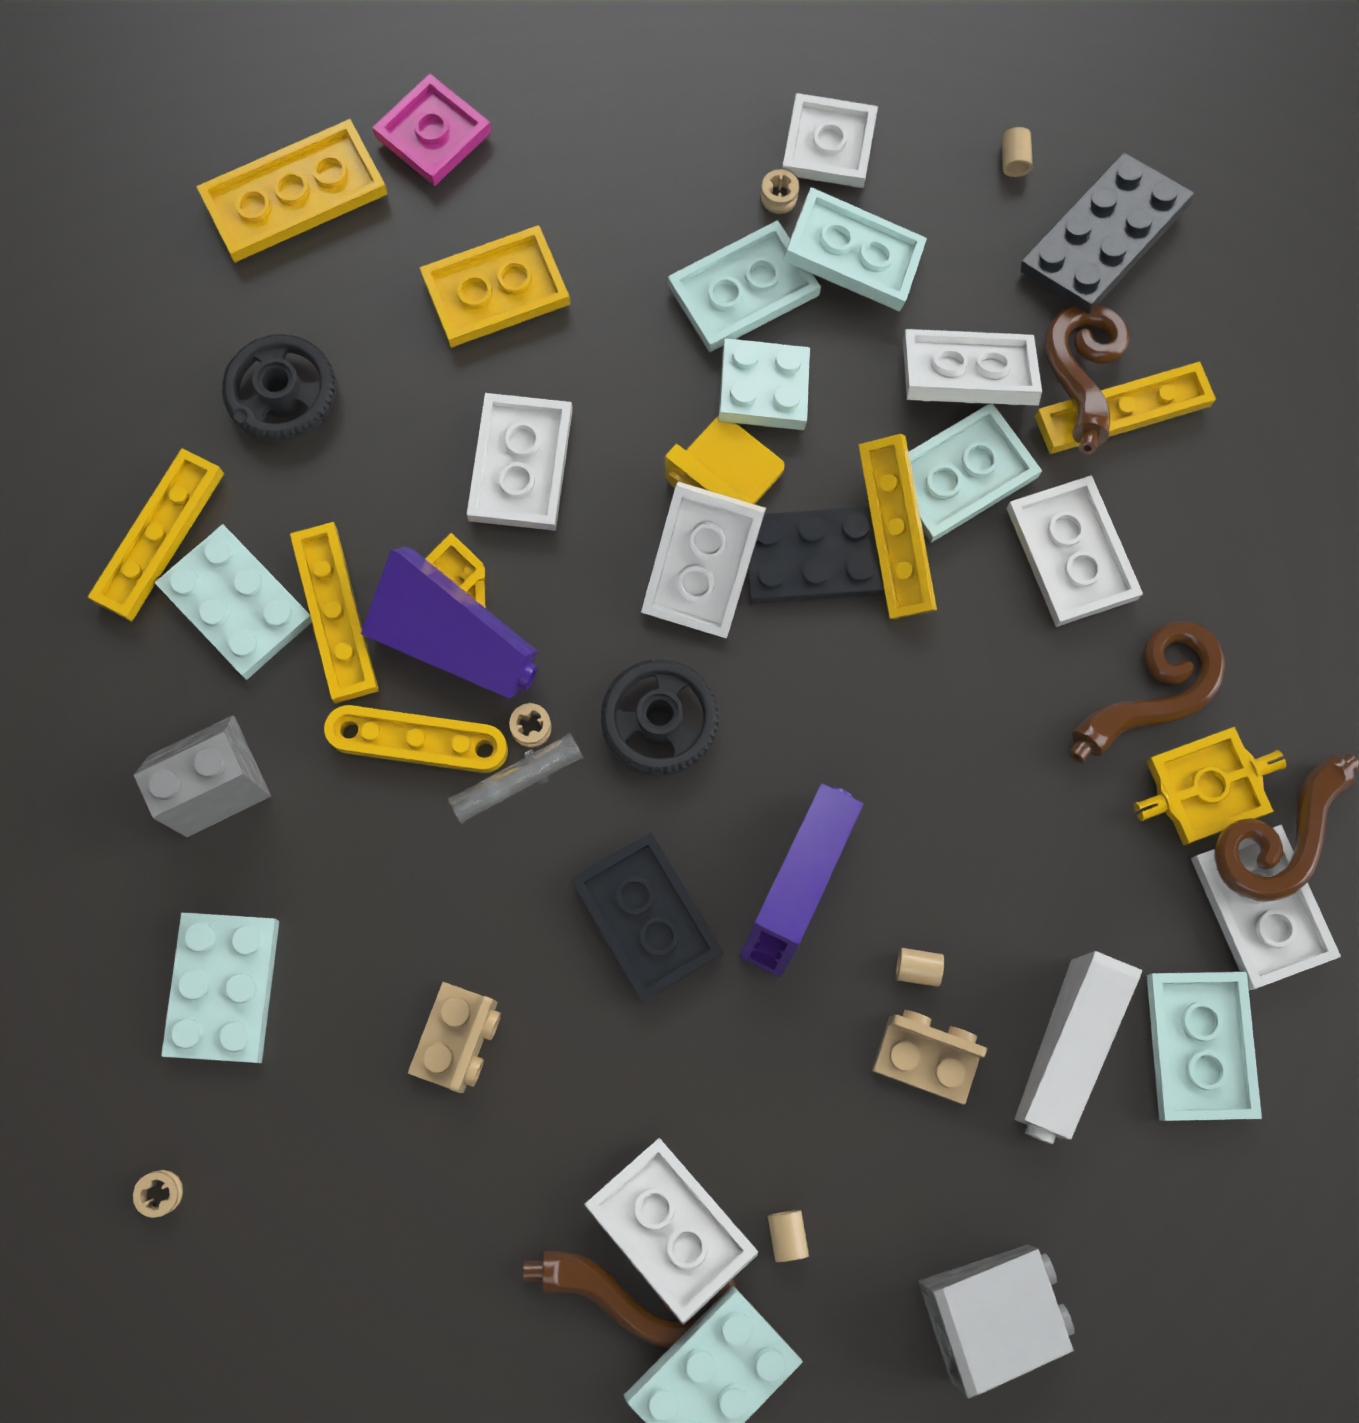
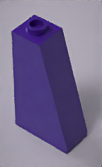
(446, 627)
(801, 880)

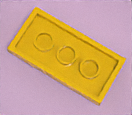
(292, 190)

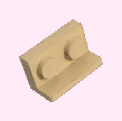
(454, 1038)
(929, 1057)

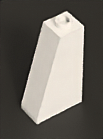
(1076, 1044)

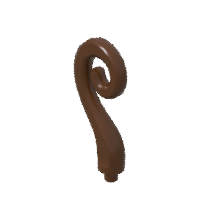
(1091, 407)
(1109, 722)
(1316, 794)
(579, 1275)

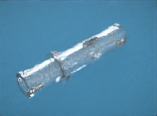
(515, 778)

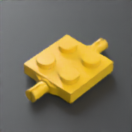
(1209, 785)

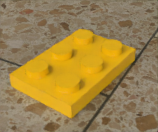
(495, 286)

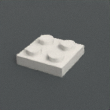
(830, 140)

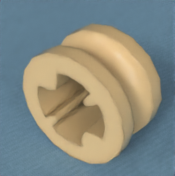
(779, 178)
(526, 713)
(150, 1180)

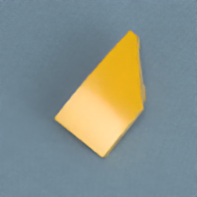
(460, 566)

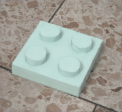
(764, 384)

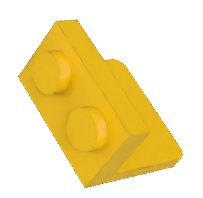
(725, 463)

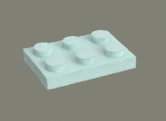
(855, 249)
(742, 286)
(968, 470)
(234, 601)
(220, 988)
(1203, 1046)
(716, 1368)

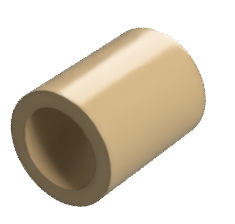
(1016, 152)
(919, 967)
(788, 1236)

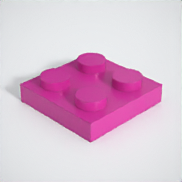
(432, 129)

